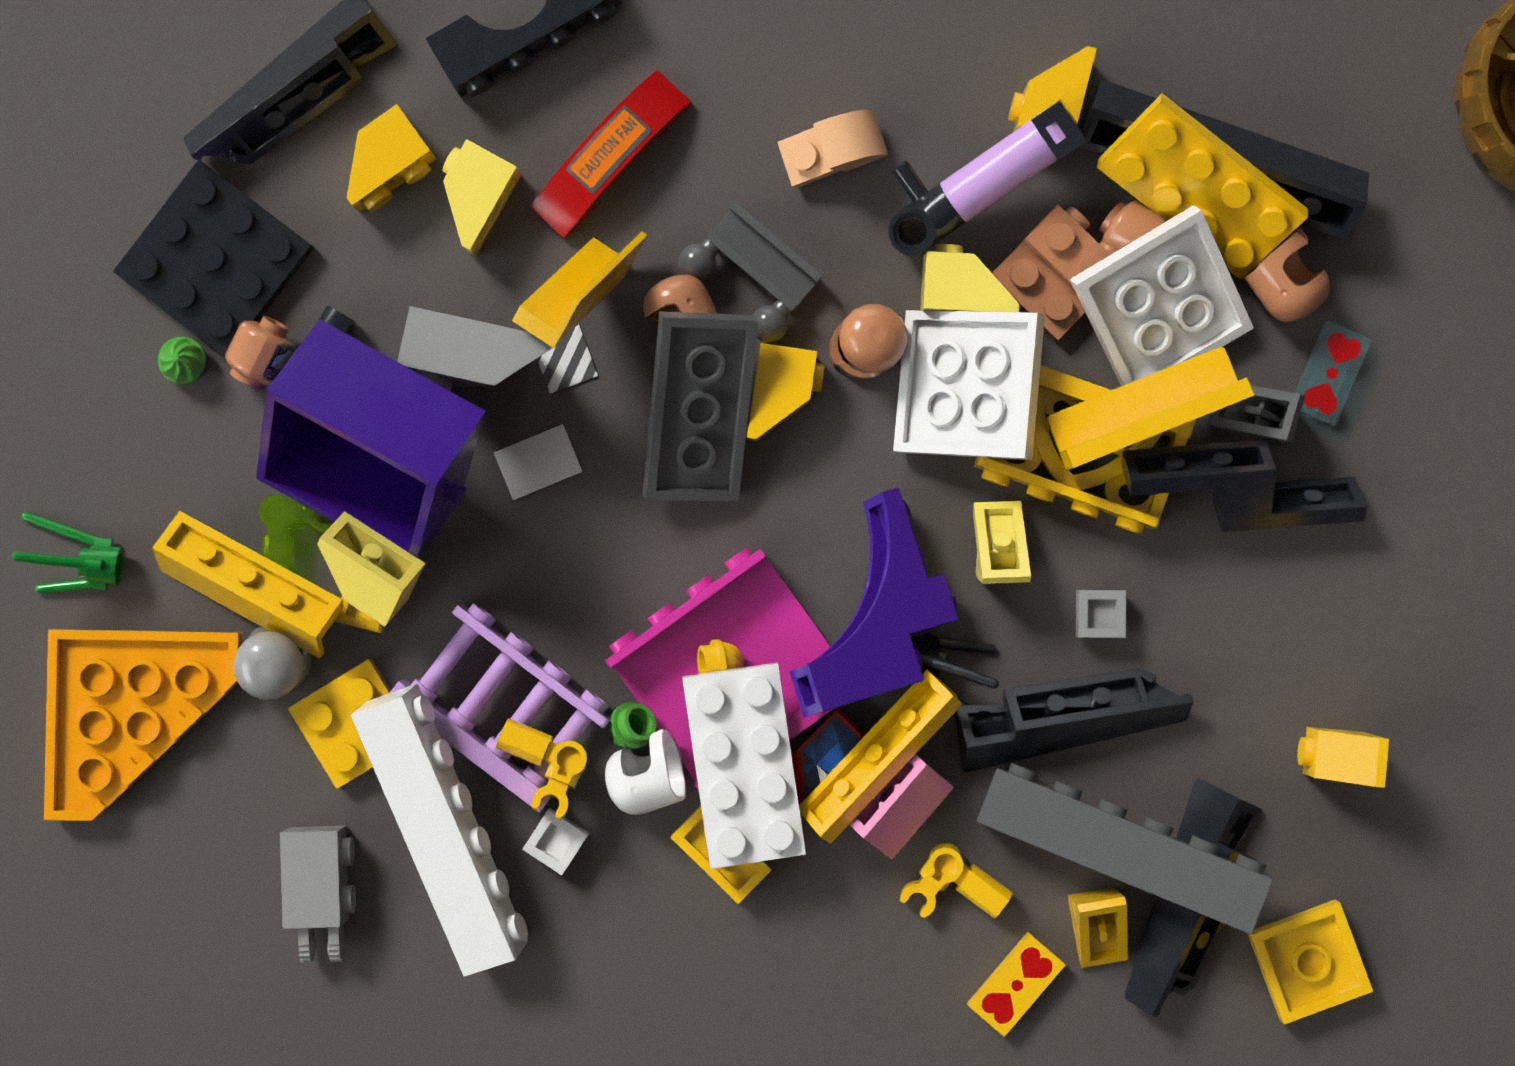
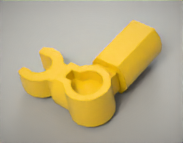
(565, 760)
(947, 866)

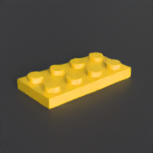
(1179, 163)

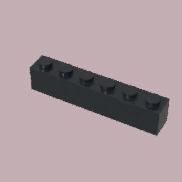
(1328, 188)

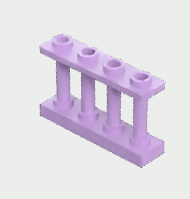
(458, 723)

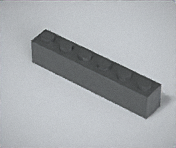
(1126, 849)

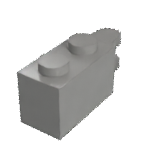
(317, 886)

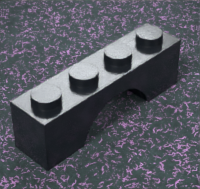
(477, 53)

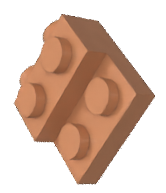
(1043, 264)

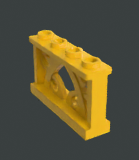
(1056, 387)

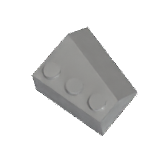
(464, 350)

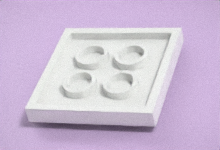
(1162, 298)
(969, 384)

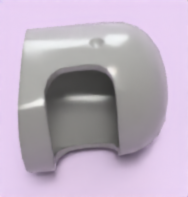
(270, 665)

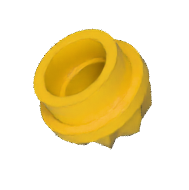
(718, 657)

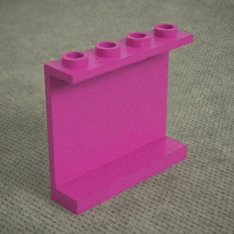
(741, 608)

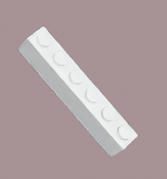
(441, 829)

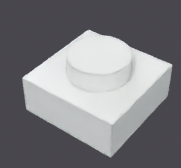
(555, 841)

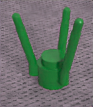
(99, 564)

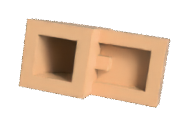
(832, 147)

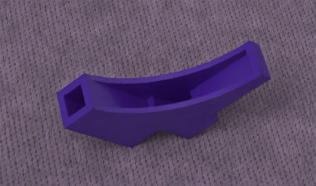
(897, 602)

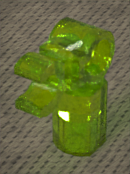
(280, 515)

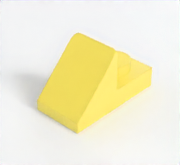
(1001, 543)

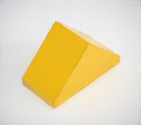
(1100, 926)

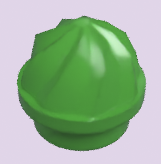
(182, 360)
(632, 725)

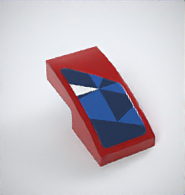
(823, 751)

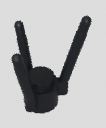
(934, 658)

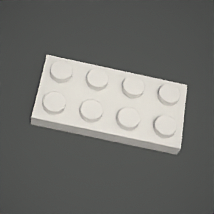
(744, 765)

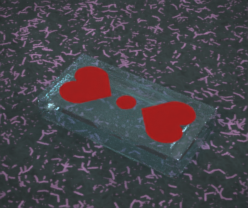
(1331, 372)

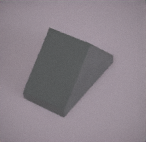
(1266, 415)

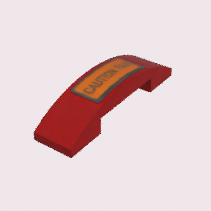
(609, 152)

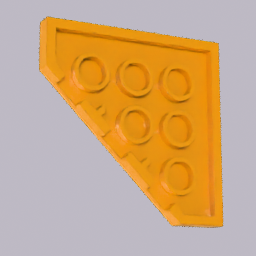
(121, 706)

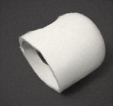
(648, 781)

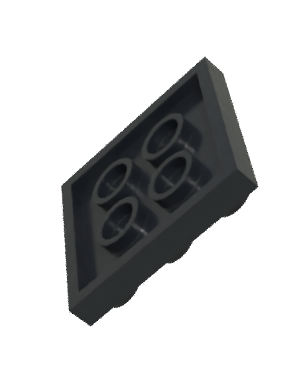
(213, 257)

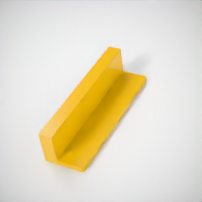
(576, 290)
(1146, 407)
(246, 582)
(879, 756)

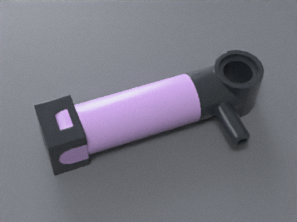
(985, 178)

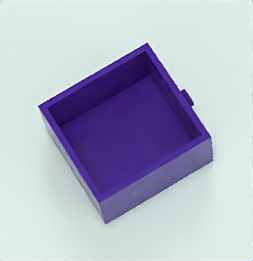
(366, 439)

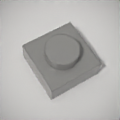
(1101, 613)

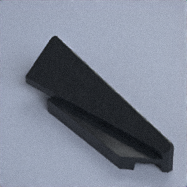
(294, 86)
(1065, 716)
(1178, 938)

